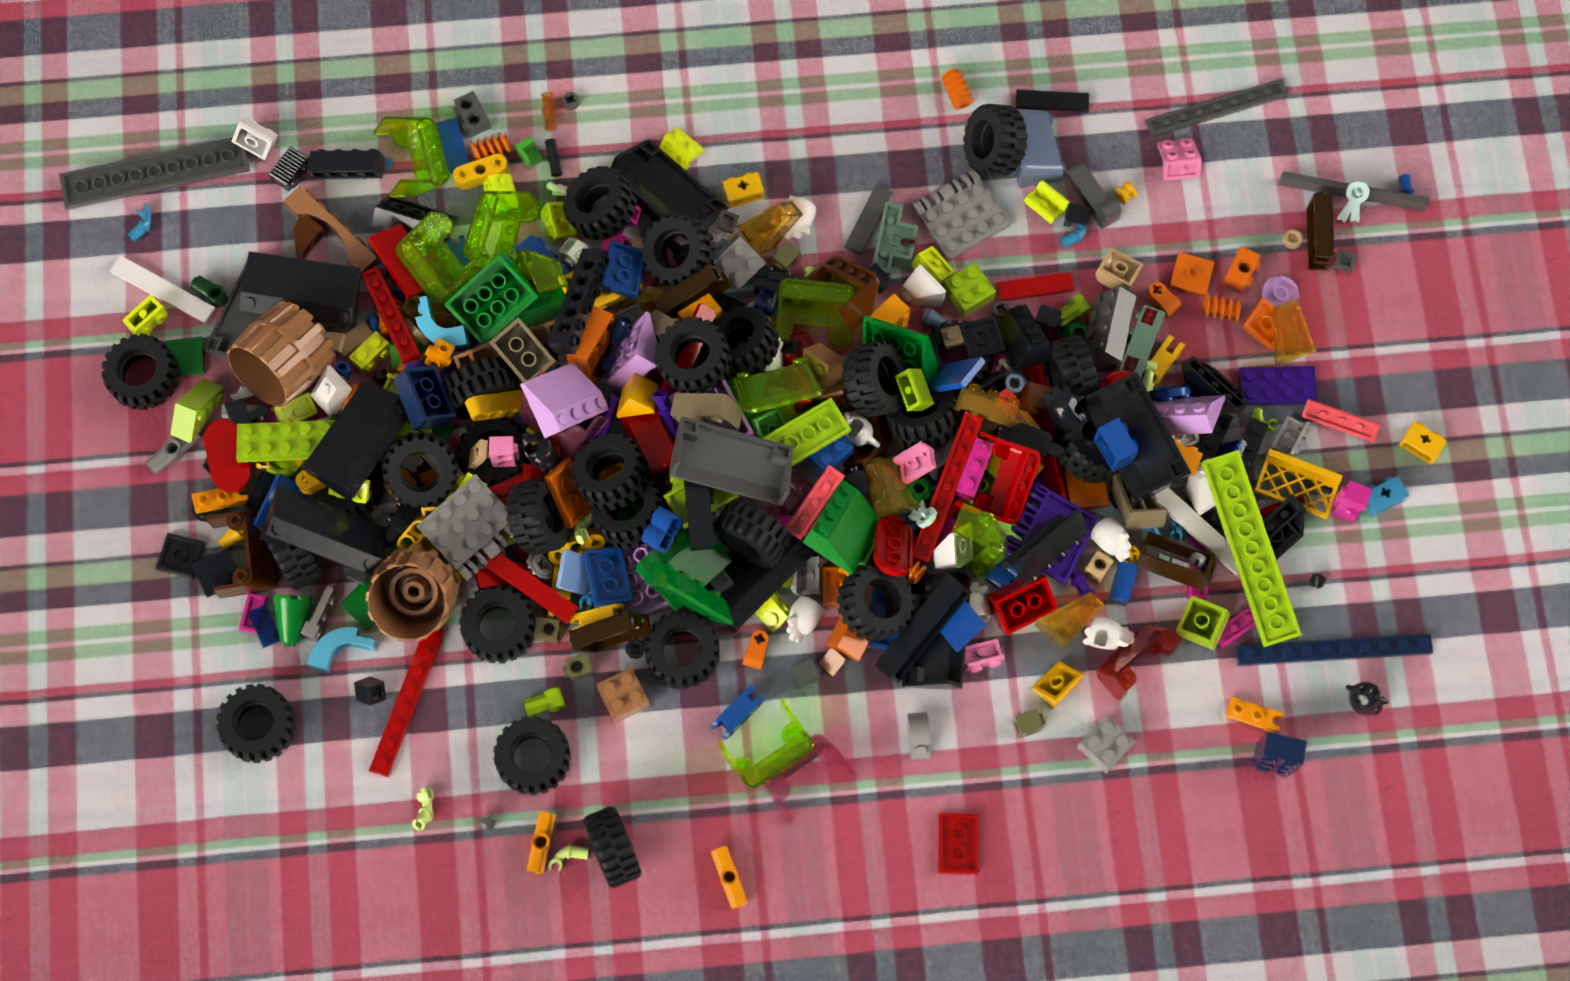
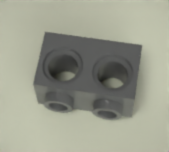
(474, 113)

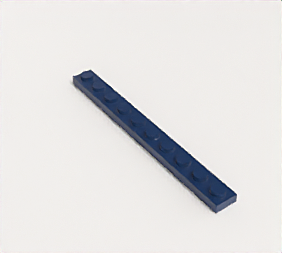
(1334, 650)

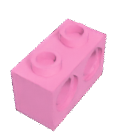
(503, 451)

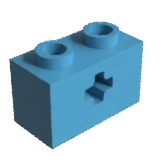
(1394, 492)

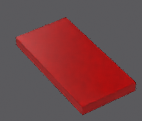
(385, 246)

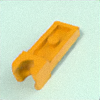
(217, 499)
(1254, 715)

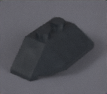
(1208, 381)
(1285, 525)

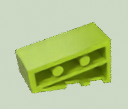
(195, 409)

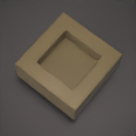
(951, 336)

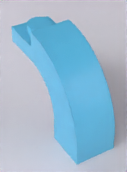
(455, 336)
(335, 641)

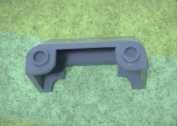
(1042, 155)

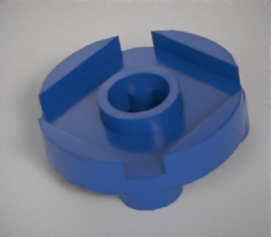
(1167, 393)

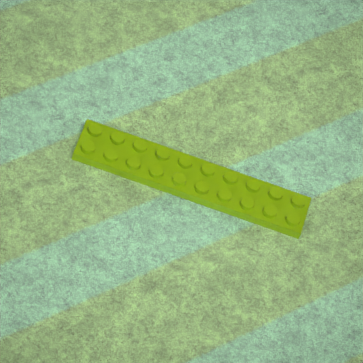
(805, 433)
(290, 440)
(1251, 548)

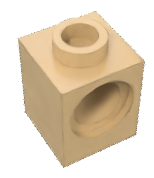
(1098, 574)

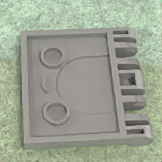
(962, 217)
(466, 525)

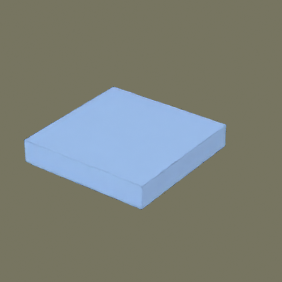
(573, 573)

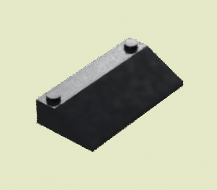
(666, 185)
(320, 288)
(357, 439)
(1158, 457)
(325, 531)
(757, 584)
(939, 664)

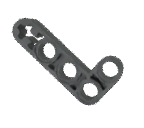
(1102, 209)

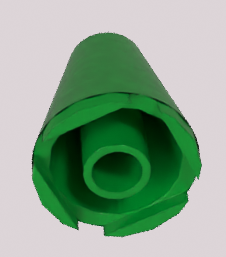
(291, 616)

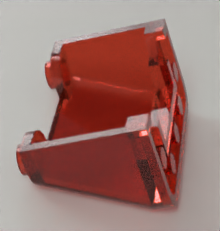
(1116, 670)

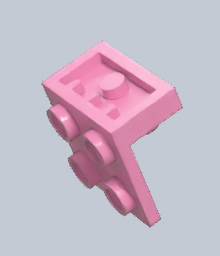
(1180, 159)

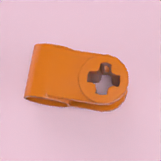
(1163, 300)
(755, 652)

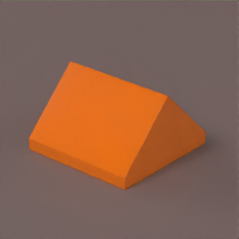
(846, 642)

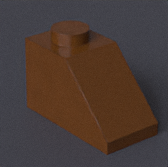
(306, 236)
(1031, 395)

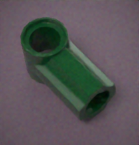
(209, 291)

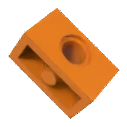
(1244, 259)

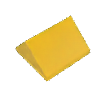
(637, 397)
(1057, 683)

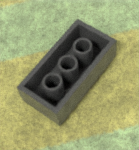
(1109, 326)

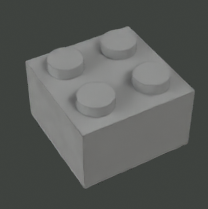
(738, 261)
(1106, 744)

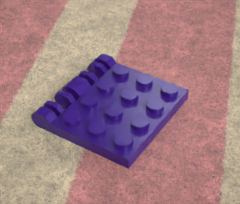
(1048, 508)

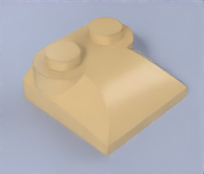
(1118, 270)

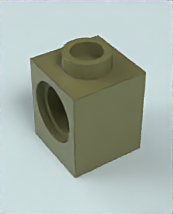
(786, 257)
(542, 624)
(581, 659)
(1029, 723)

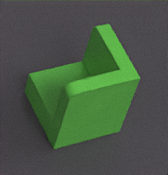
(528, 153)

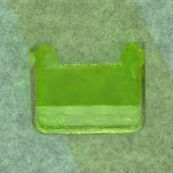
(777, 387)

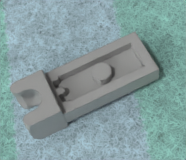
(312, 630)

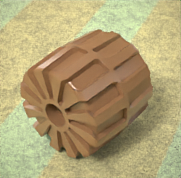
(280, 354)
(401, 610)

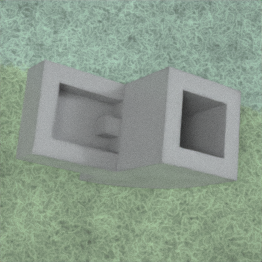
(919, 735)

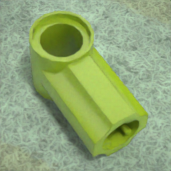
(1076, 308)
(549, 701)

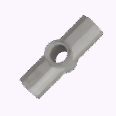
(163, 458)

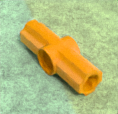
(538, 856)
(732, 889)

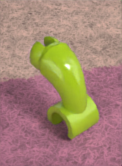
(1257, 414)

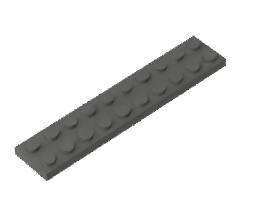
(152, 173)

